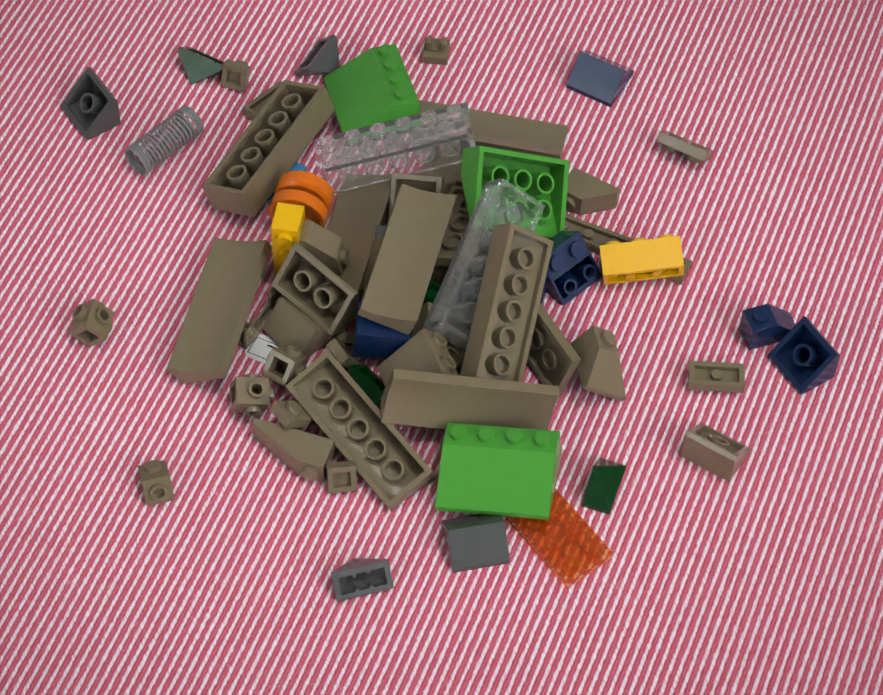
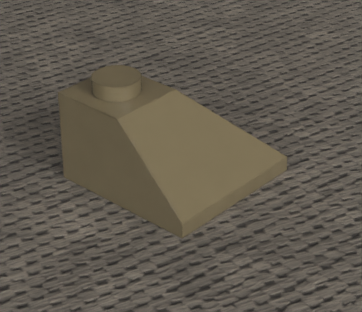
(600, 363)

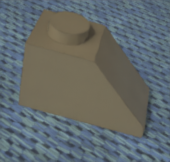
(589, 194)
(324, 246)

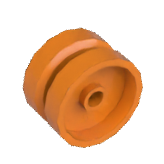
(304, 190)

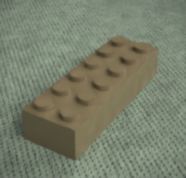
(268, 148)

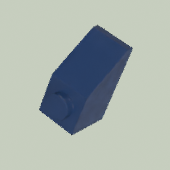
(764, 325)

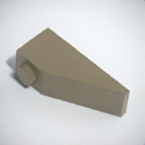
(300, 451)

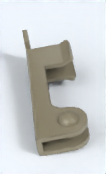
(253, 329)

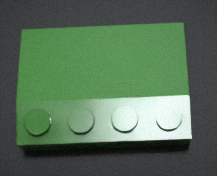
(371, 89)
(534, 174)
(498, 470)

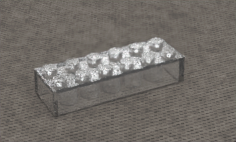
(395, 146)
(459, 291)

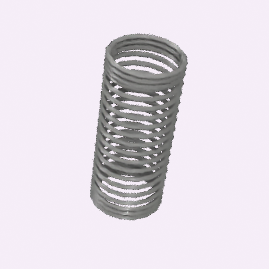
(184, 124)

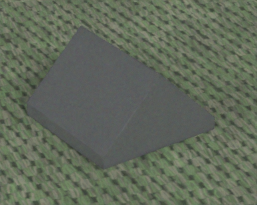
(91, 106)
(476, 541)

